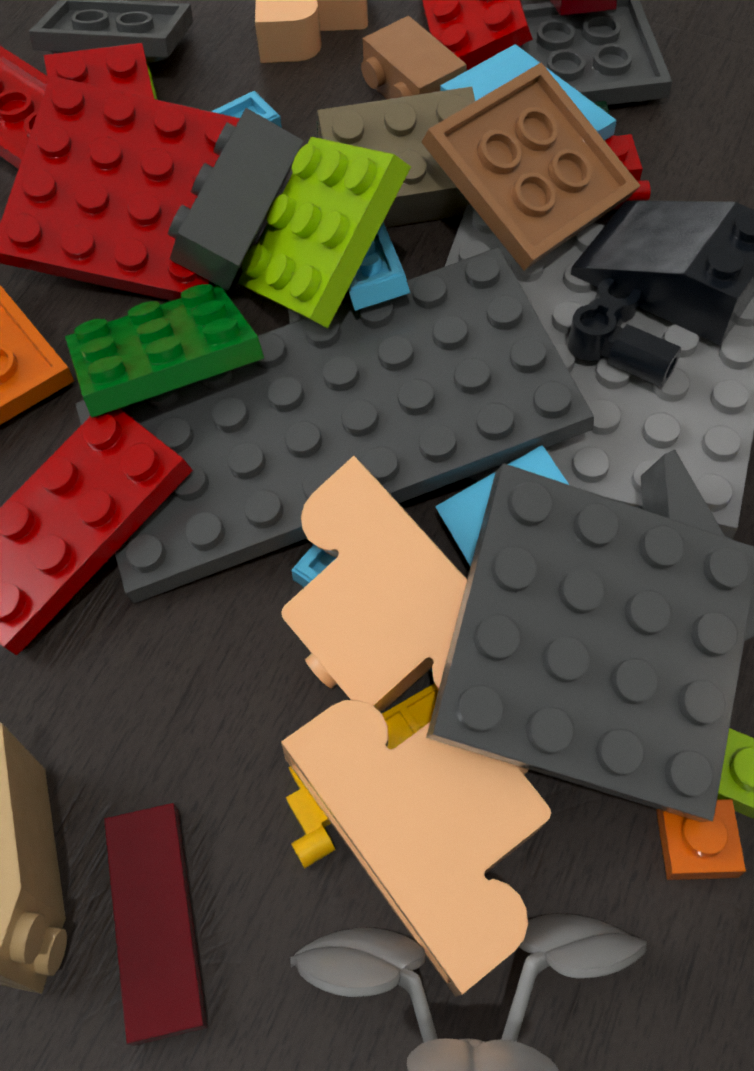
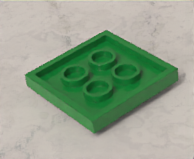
(160, 348)

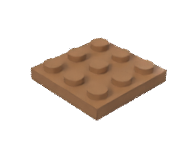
(530, 164)

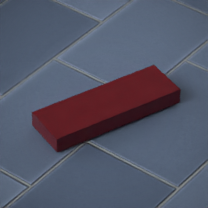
(154, 925)

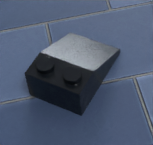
(684, 259)

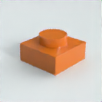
(701, 848)

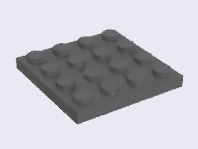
(598, 645)

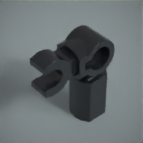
(599, 334)

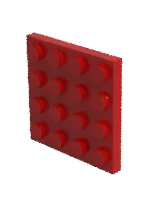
(105, 187)

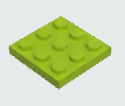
(322, 226)

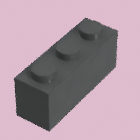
(232, 198)

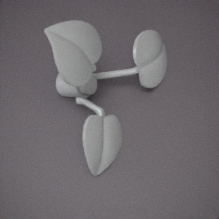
(376, 960)

